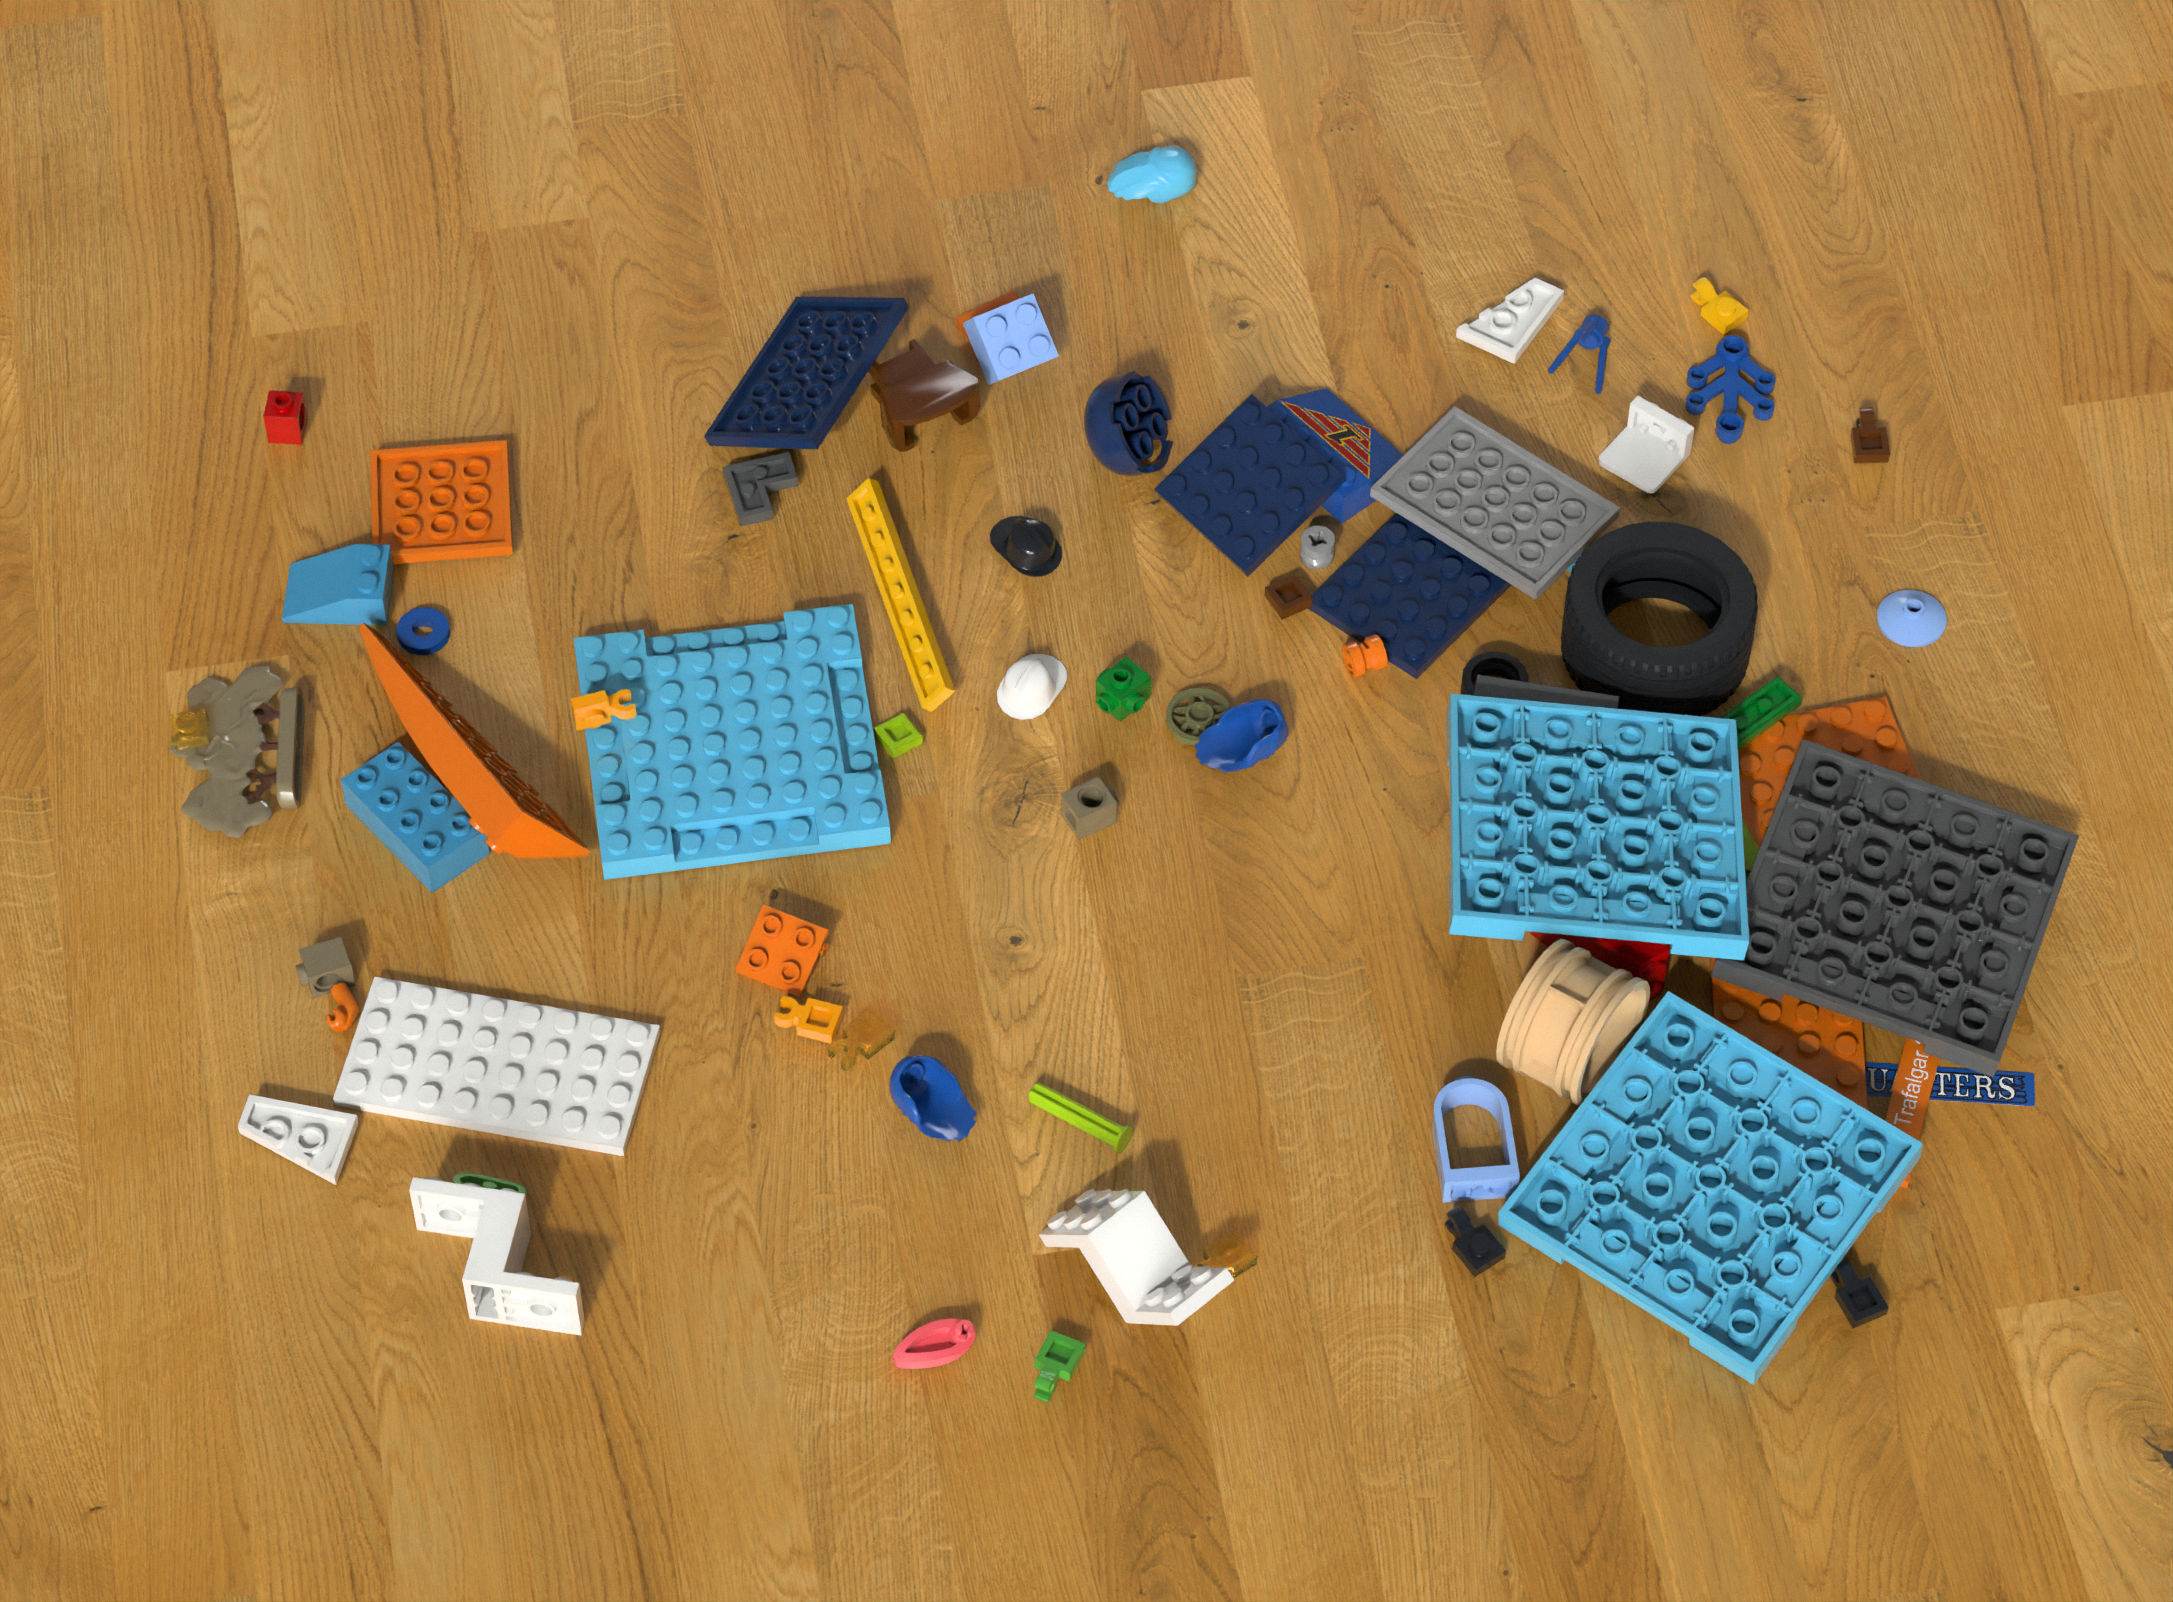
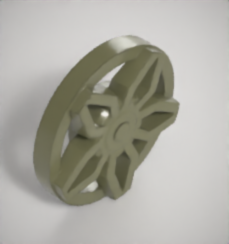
(1197, 715)

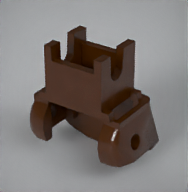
(918, 390)

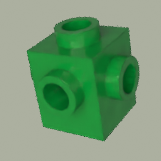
(1122, 689)

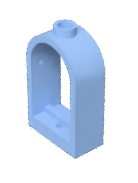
(1475, 1182)

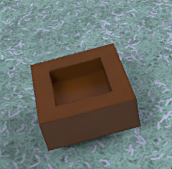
(1288, 596)

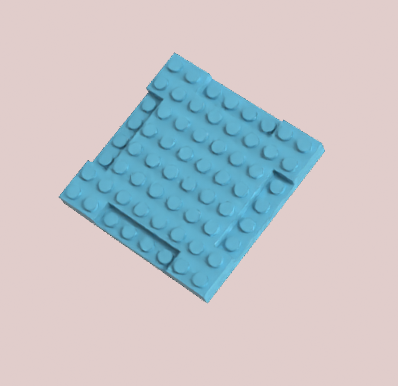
(737, 744)
(1595, 825)
(1710, 1185)

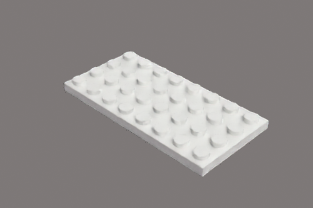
(498, 1066)

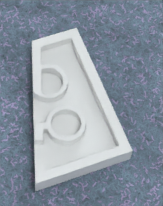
(1515, 322)
(301, 1133)

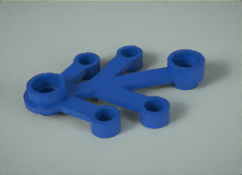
(1732, 354)

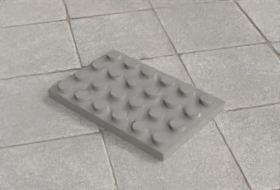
(1495, 502)

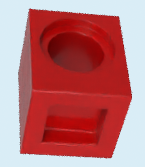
(285, 417)

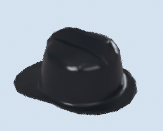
(1027, 545)

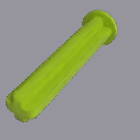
(1081, 1116)

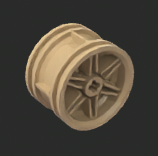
(1571, 1020)

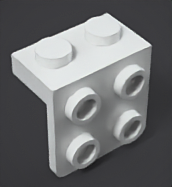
(1648, 446)

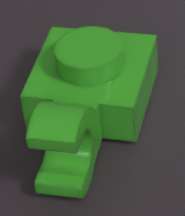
(1056, 1360)

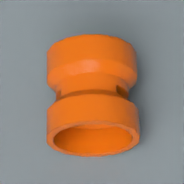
(1365, 655)

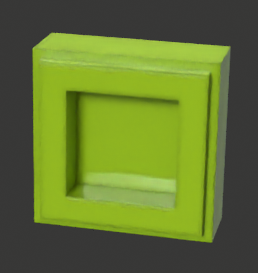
(898, 735)

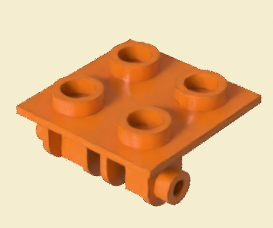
(782, 950)

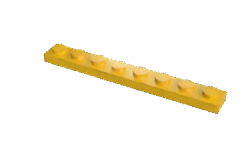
(900, 595)

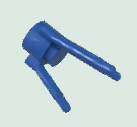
(1589, 336)

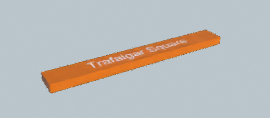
(1912, 1091)

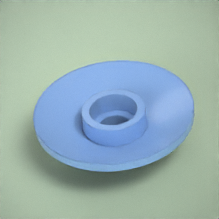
(1913, 628)

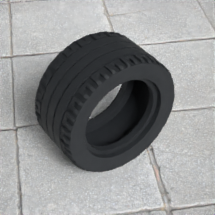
(1671, 565)

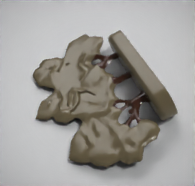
(234, 746)

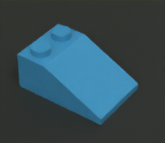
(341, 587)

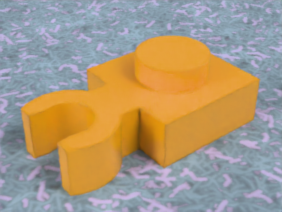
(814, 1020)

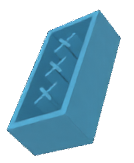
(414, 817)

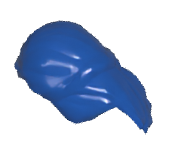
(1243, 736)
(931, 1098)

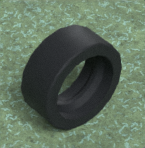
(1492, 664)

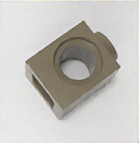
(1089, 808)
(324, 966)

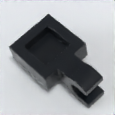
(1476, 1246)
(1857, 1298)

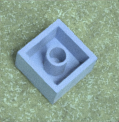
(1010, 339)

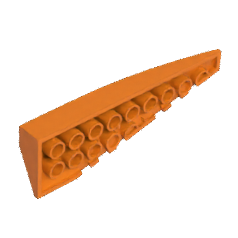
(469, 764)

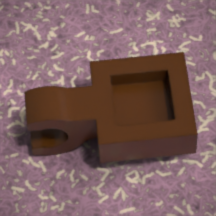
(1869, 441)

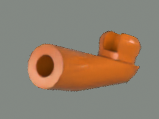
(346, 1010)

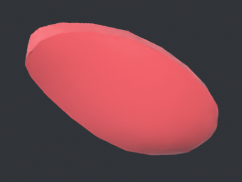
(935, 1344)

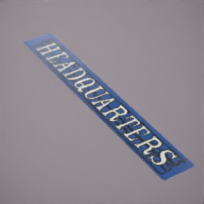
(1960, 1085)

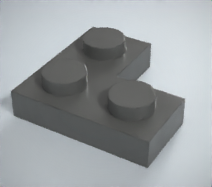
(752, 480)

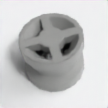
(1321, 555)

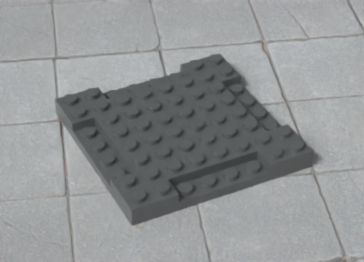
(1899, 905)

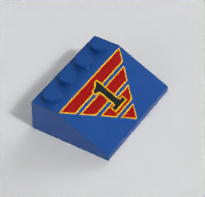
(1342, 441)

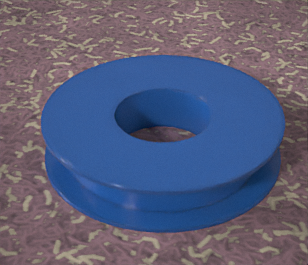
(423, 644)

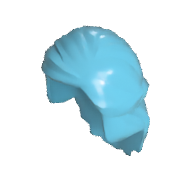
(1154, 174)

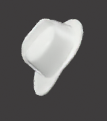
(1031, 686)

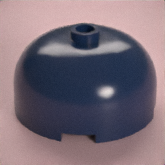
(1124, 420)

